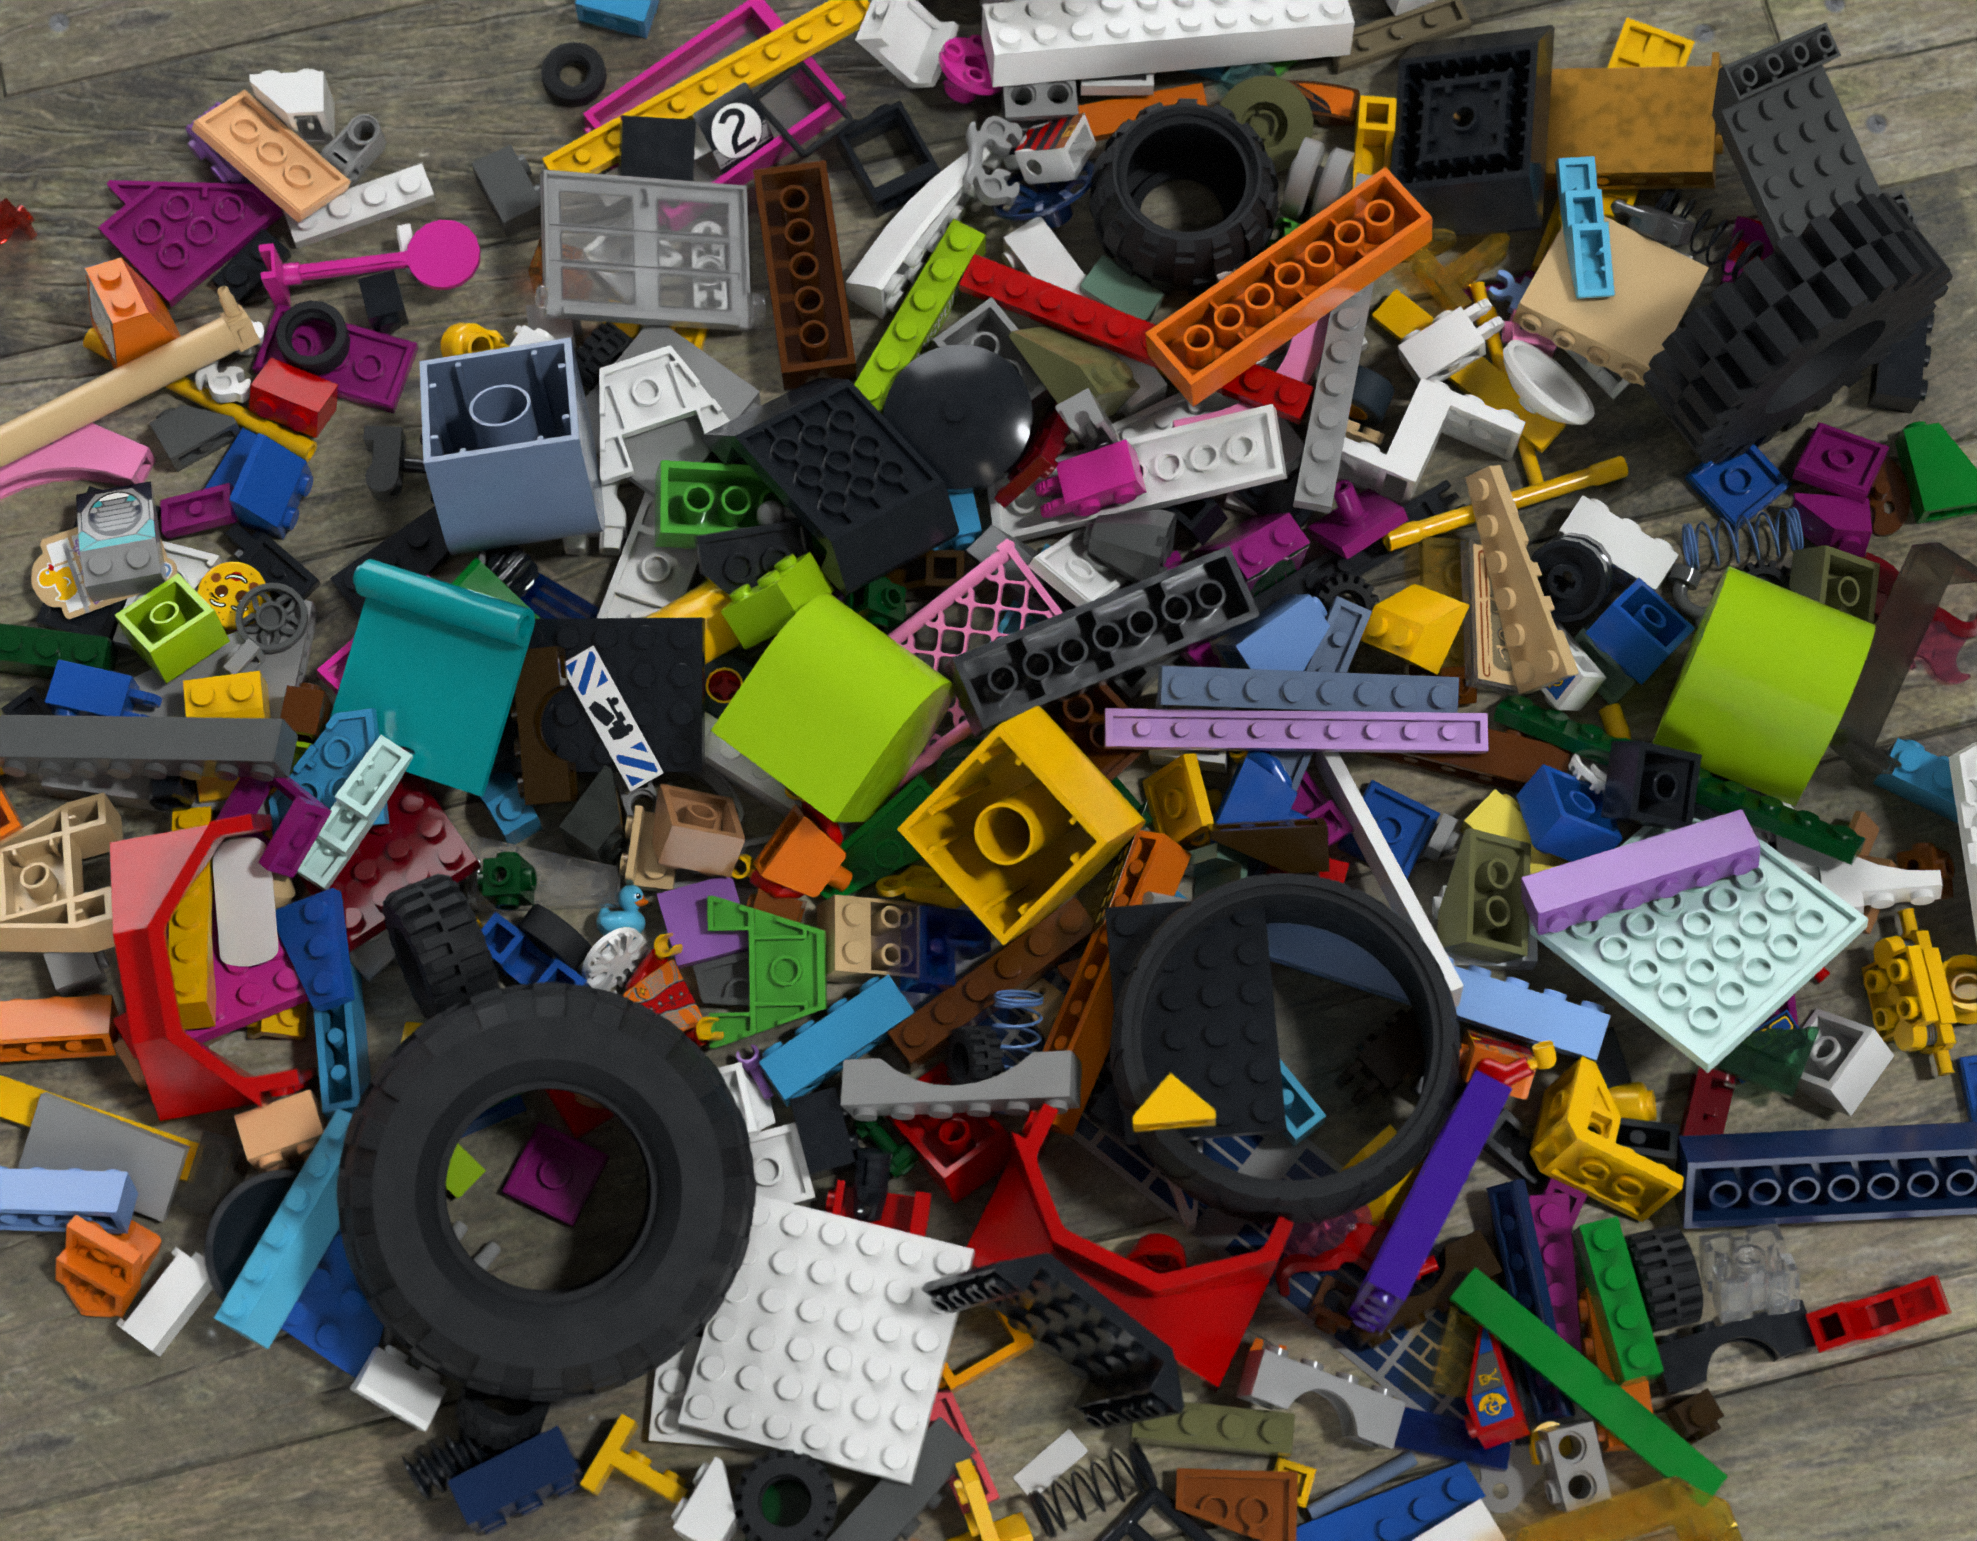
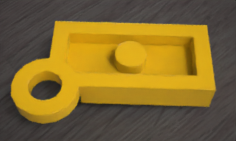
(919, 885)

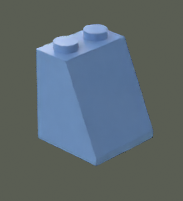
(1280, 637)

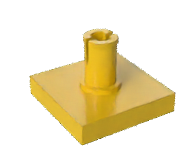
(1180, 801)

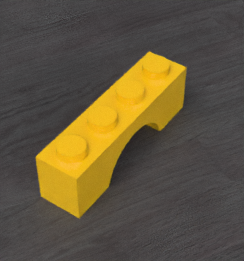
(1373, 135)

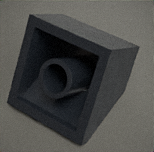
(1651, 785)

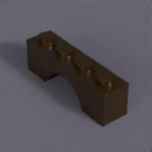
(545, 775)
(1456, 1263)

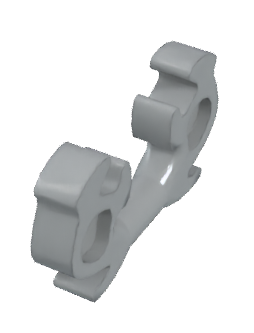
(991, 188)

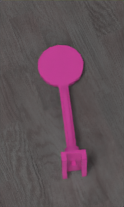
(438, 256)

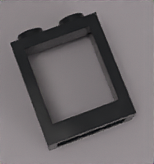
(902, 188)

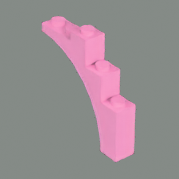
(82, 455)

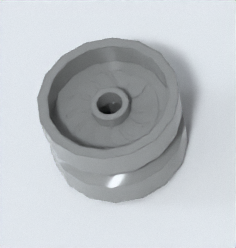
(1311, 181)

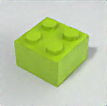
(172, 628)

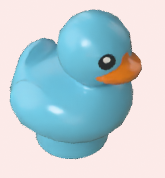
(630, 900)

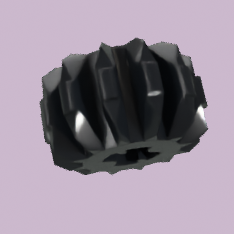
(511, 567)

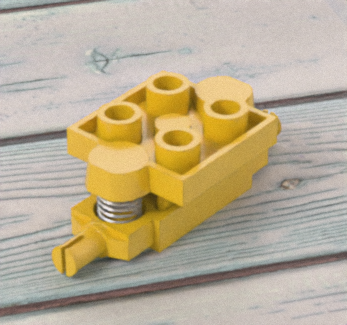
(1912, 994)

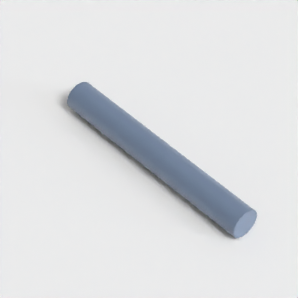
(1361, 1485)

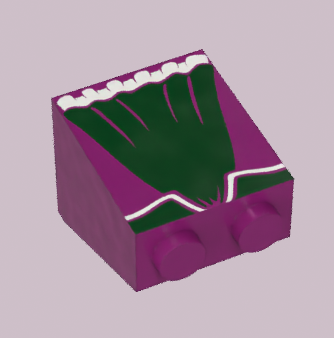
(1264, 548)

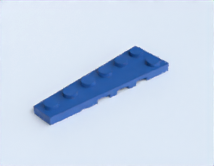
(1400, 1512)

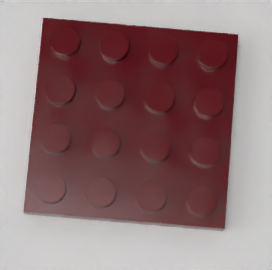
(398, 854)

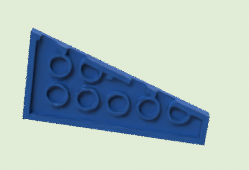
(335, 1314)

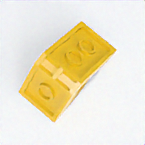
(1590, 1160)

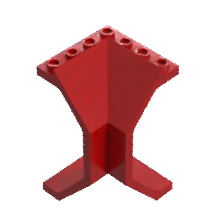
(146, 888)
(1191, 1309)

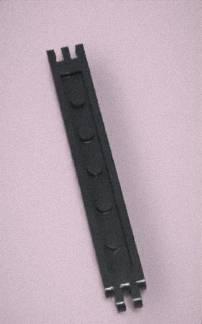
(1365, 561)

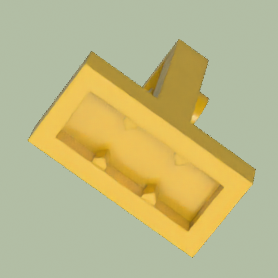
(633, 1465)
(979, 1519)

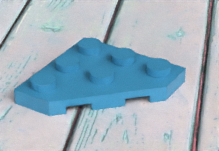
(331, 761)

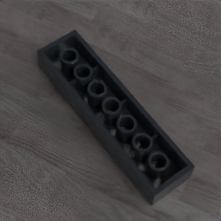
(1102, 640)

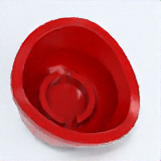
(1158, 1253)

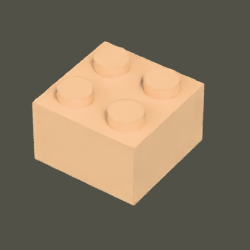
(281, 1131)

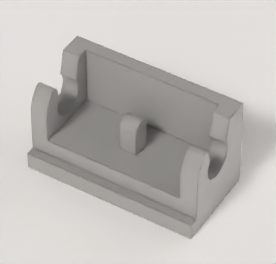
(1087, 420)

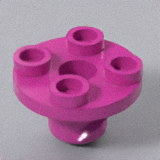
(966, 69)

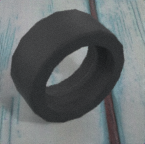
(307, 312)
(554, 936)

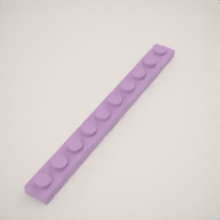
(1295, 731)

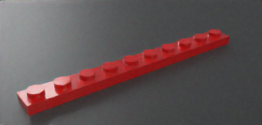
(1117, 331)

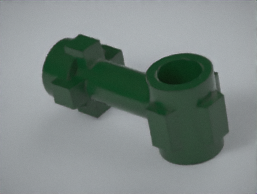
(902, 1156)

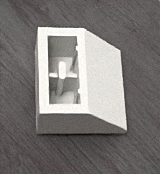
(299, 101)
(710, 1510)

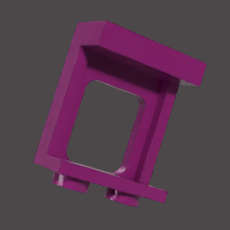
(297, 830)

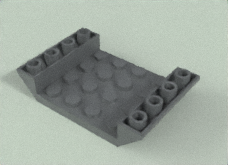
(1792, 134)

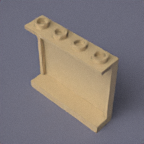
(1618, 331)

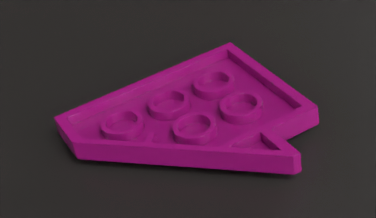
(184, 229)

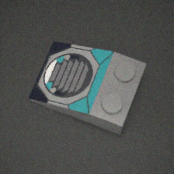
(120, 541)

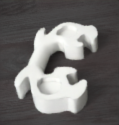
(225, 385)

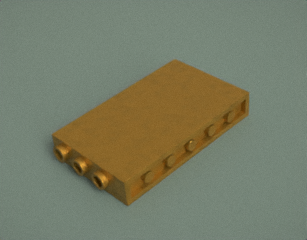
(1638, 123)

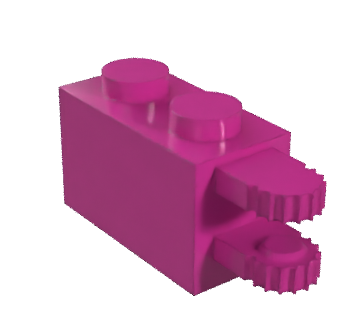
(1093, 481)

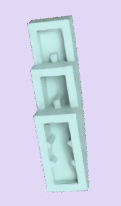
(355, 811)

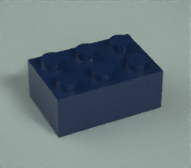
(517, 1481)

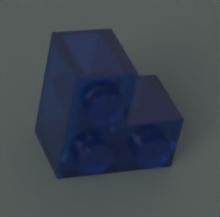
(933, 941)

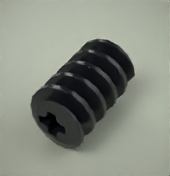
(445, 1462)

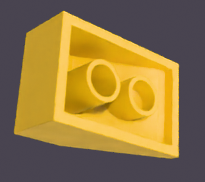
(225, 697)

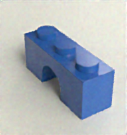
(521, 959)

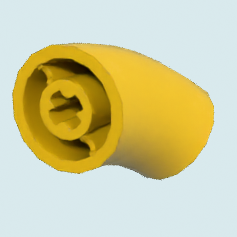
(705, 602)

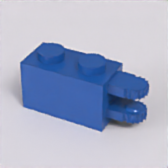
(95, 692)

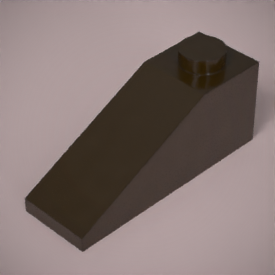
(1289, 844)

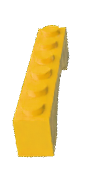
(192, 937)

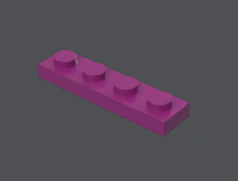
(1555, 1242)

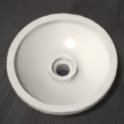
(1545, 385)

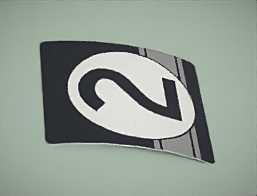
(734, 126)

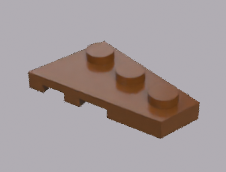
(1242, 1501)

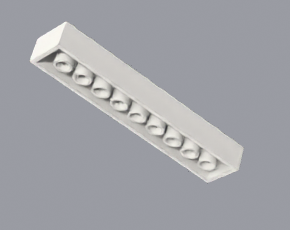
(1128, 37)

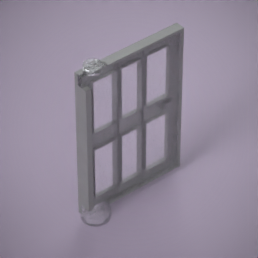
(646, 252)

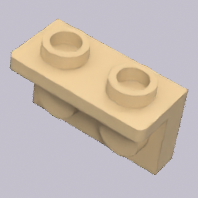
(640, 863)

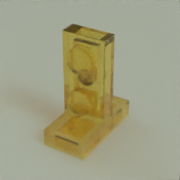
(1448, 283)

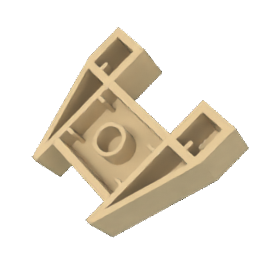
(44, 883)

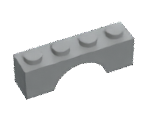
(1364, 1413)

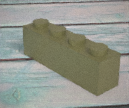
(1221, 1430)

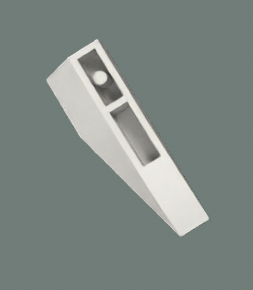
(911, 237)

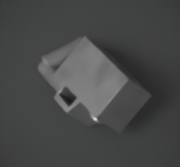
(1653, 223)

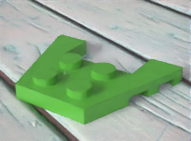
(784, 969)

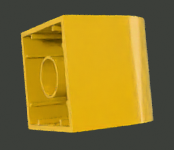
(1021, 824)

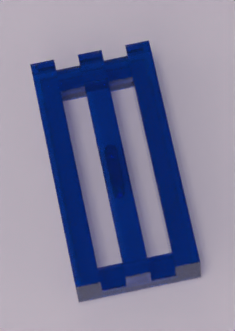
(560, 591)

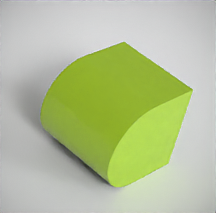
(1764, 684)
(836, 710)

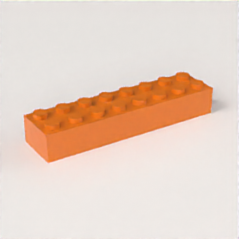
(1289, 286)

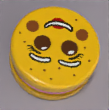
(226, 586)

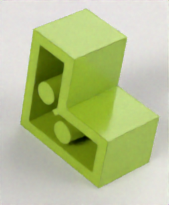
(767, 608)

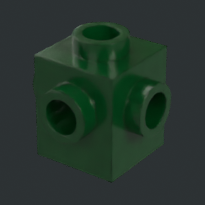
(879, 603)
(507, 881)

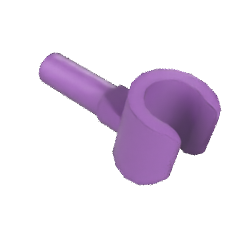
(753, 1068)

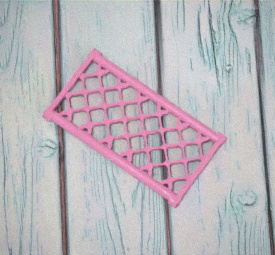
(953, 594)

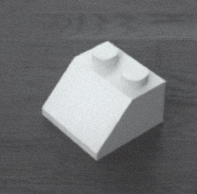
(1842, 1062)
(400, 1388)

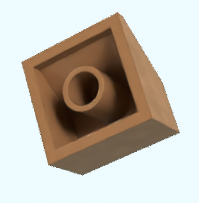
(696, 831)

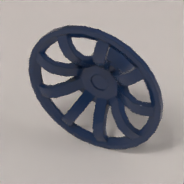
(1050, 202)

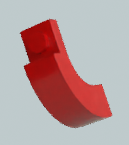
(1878, 1316)

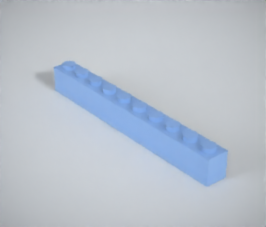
(1485, 1001)

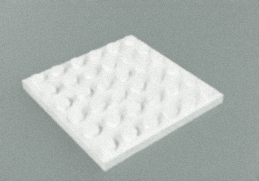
(827, 1341)

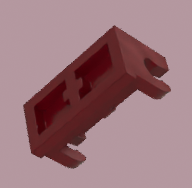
(1707, 1103)

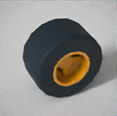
(1370, 397)

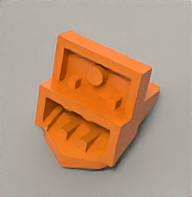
(104, 1268)

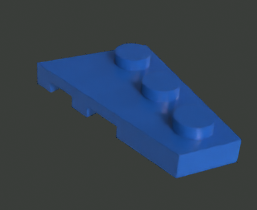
(318, 947)

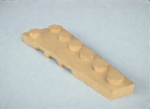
(1534, 644)

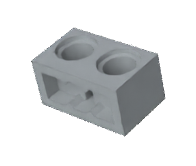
(1039, 107)
(1582, 1461)

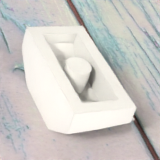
(749, 1099)

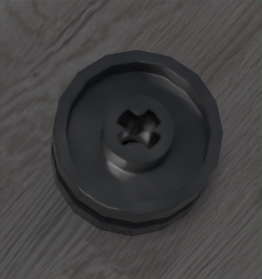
(1590, 568)

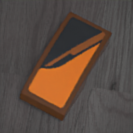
(1330, 102)

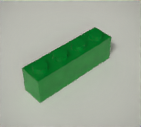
(1617, 1302)

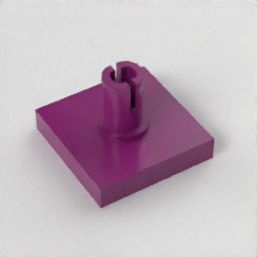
(1357, 520)

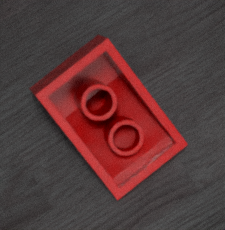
(956, 1150)

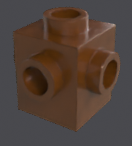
(1927, 857)

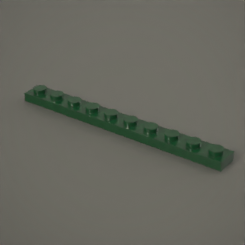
(1726, 797)

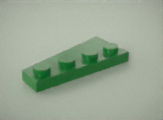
(878, 846)

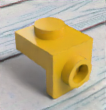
(285, 1024)

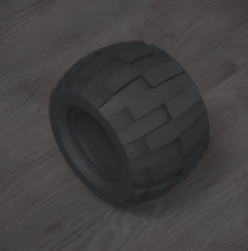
(1195, 146)

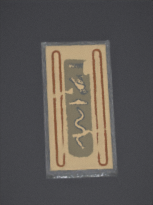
(1484, 642)

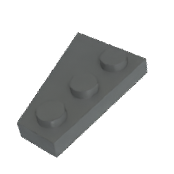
(725, 980)

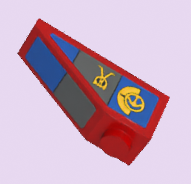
(1492, 1396)

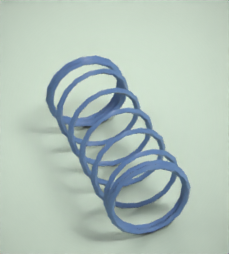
(1690, 539)
(1034, 999)

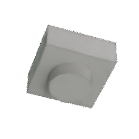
(244, 658)
(1443, 838)

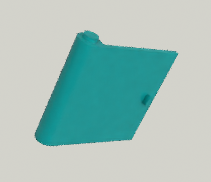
(435, 670)

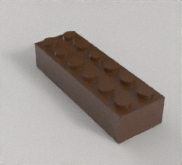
(804, 273)

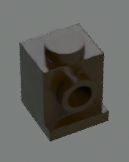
(1696, 1417)

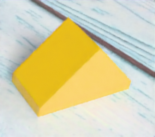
(1173, 1107)

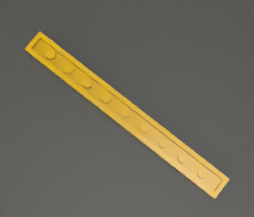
(750, 64)

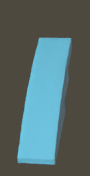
(1584, 227)

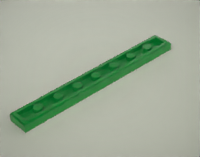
(1584, 1383)

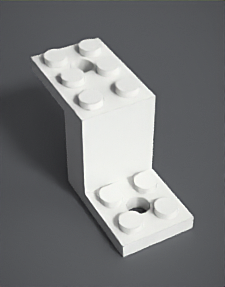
(1430, 413)

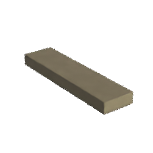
(1400, 32)

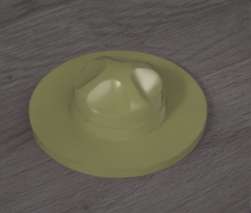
(1275, 113)

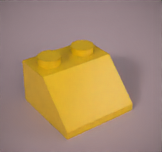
(1415, 626)

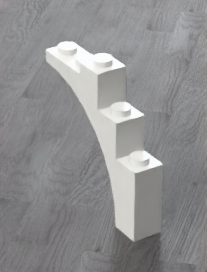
(1862, 881)

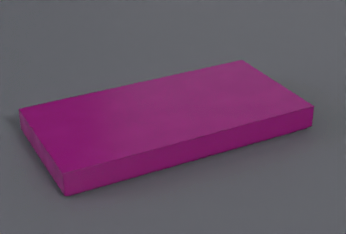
(372, 370)

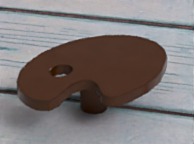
(1890, 488)

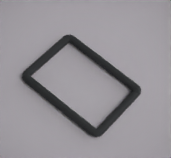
(827, 93)

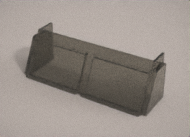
(1892, 651)

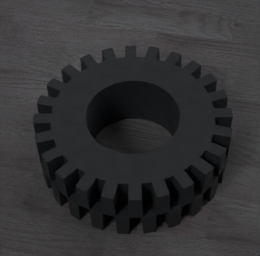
(1796, 327)

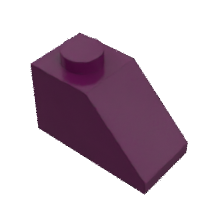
(1835, 521)

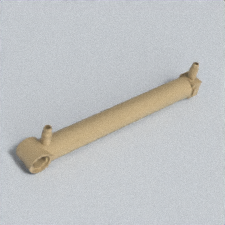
(129, 382)

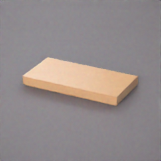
(271, 155)

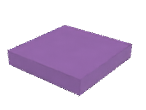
(687, 918)

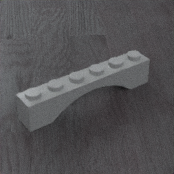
(877, 1089)

